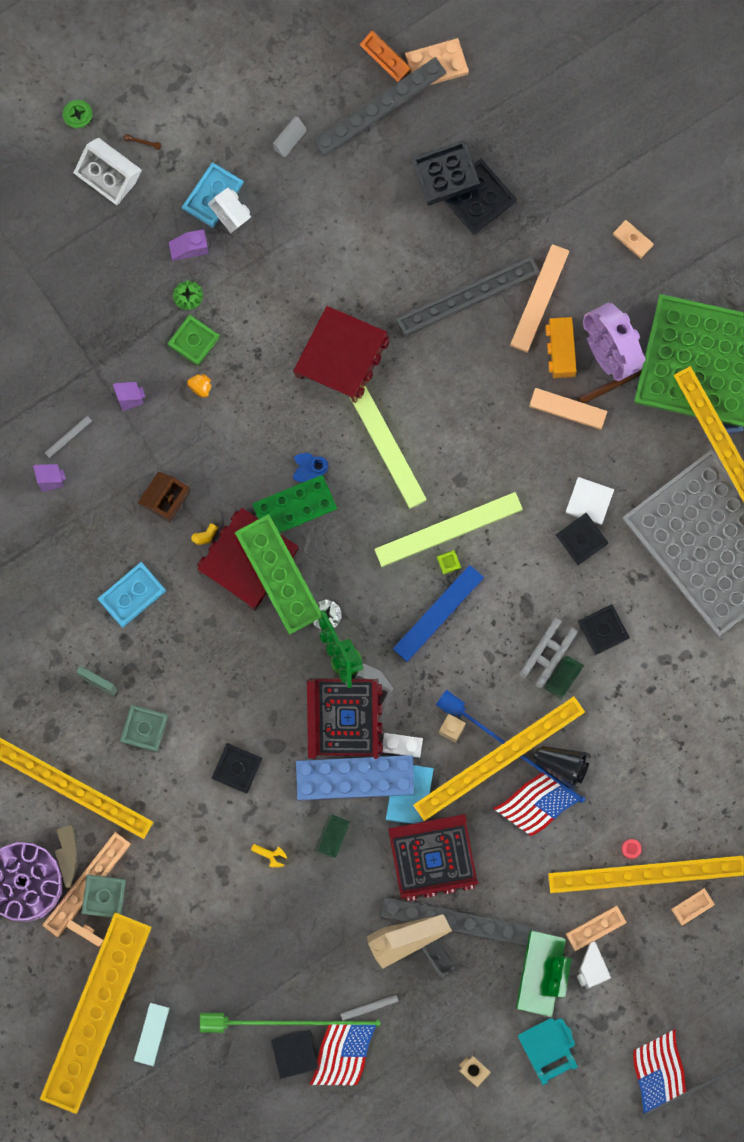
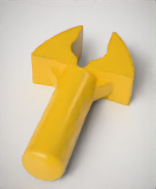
(270, 855)

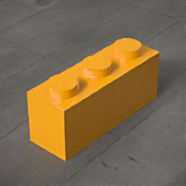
(561, 347)

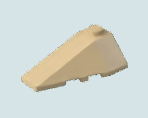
(402, 939)

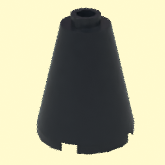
(564, 764)

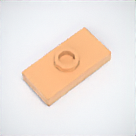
(633, 239)
(693, 907)
(86, 932)

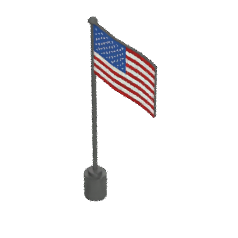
(662, 1073)

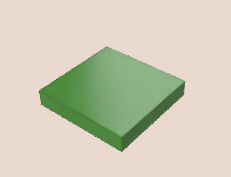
(193, 340)

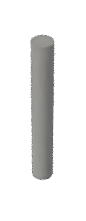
(68, 436)
(369, 1007)

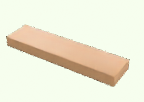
(568, 408)

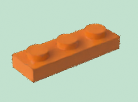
(385, 56)

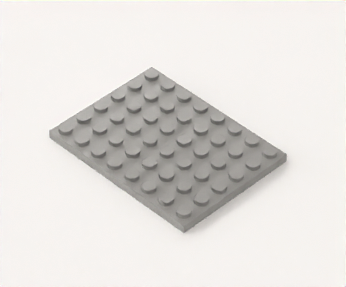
(698, 539)

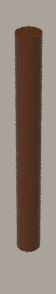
(607, 387)

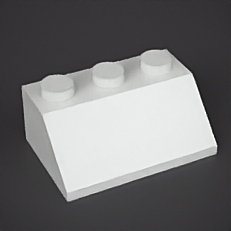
(107, 170)

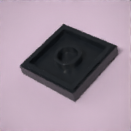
(582, 539)
(603, 629)
(237, 768)
(295, 1054)

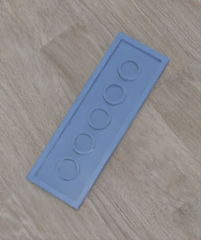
(355, 778)

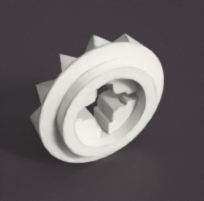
(335, 612)

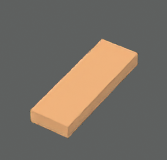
(596, 928)

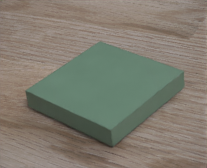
(96, 681)
(144, 728)
(103, 896)

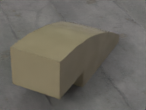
(67, 854)

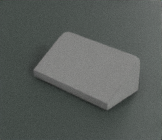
(289, 137)

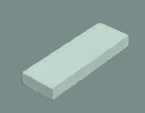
(151, 1034)

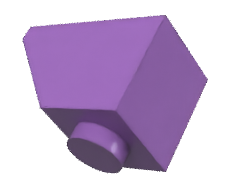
(189, 245)
(129, 395)
(49, 477)

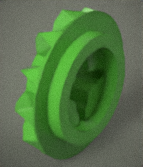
(81, 107)
(195, 299)

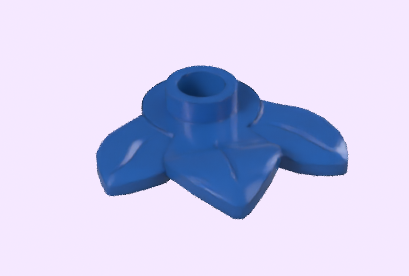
(307, 467)

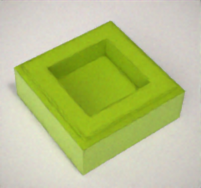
(448, 562)

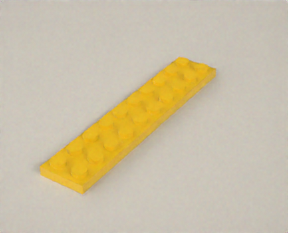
(95, 1013)

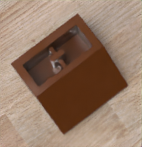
(164, 496)

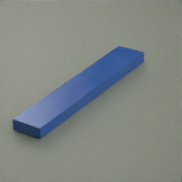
(438, 613)

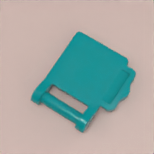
(547, 1044)

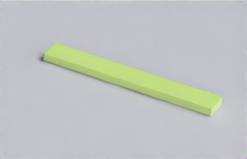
(389, 450)
(448, 529)

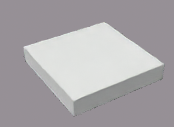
(589, 498)

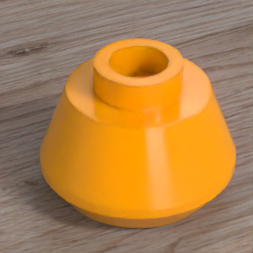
(200, 385)

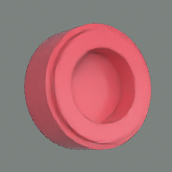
(631, 849)

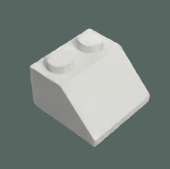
(229, 209)
(592, 969)

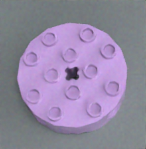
(613, 341)
(42, 886)

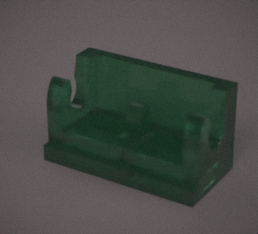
(564, 677)
(332, 836)

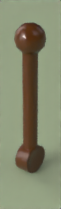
(157, 145)

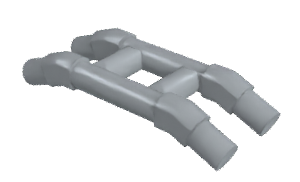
(546, 641)

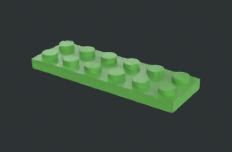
(278, 574)

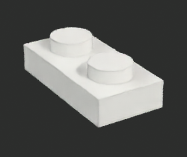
(402, 745)

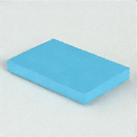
(211, 184)
(131, 594)
(401, 807)

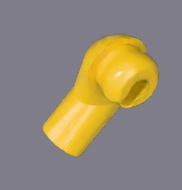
(205, 537)

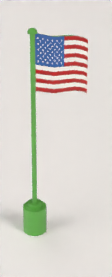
(341, 1051)

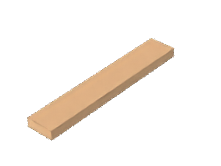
(539, 298)
(73, 899)

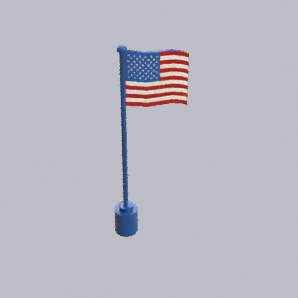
(537, 800)

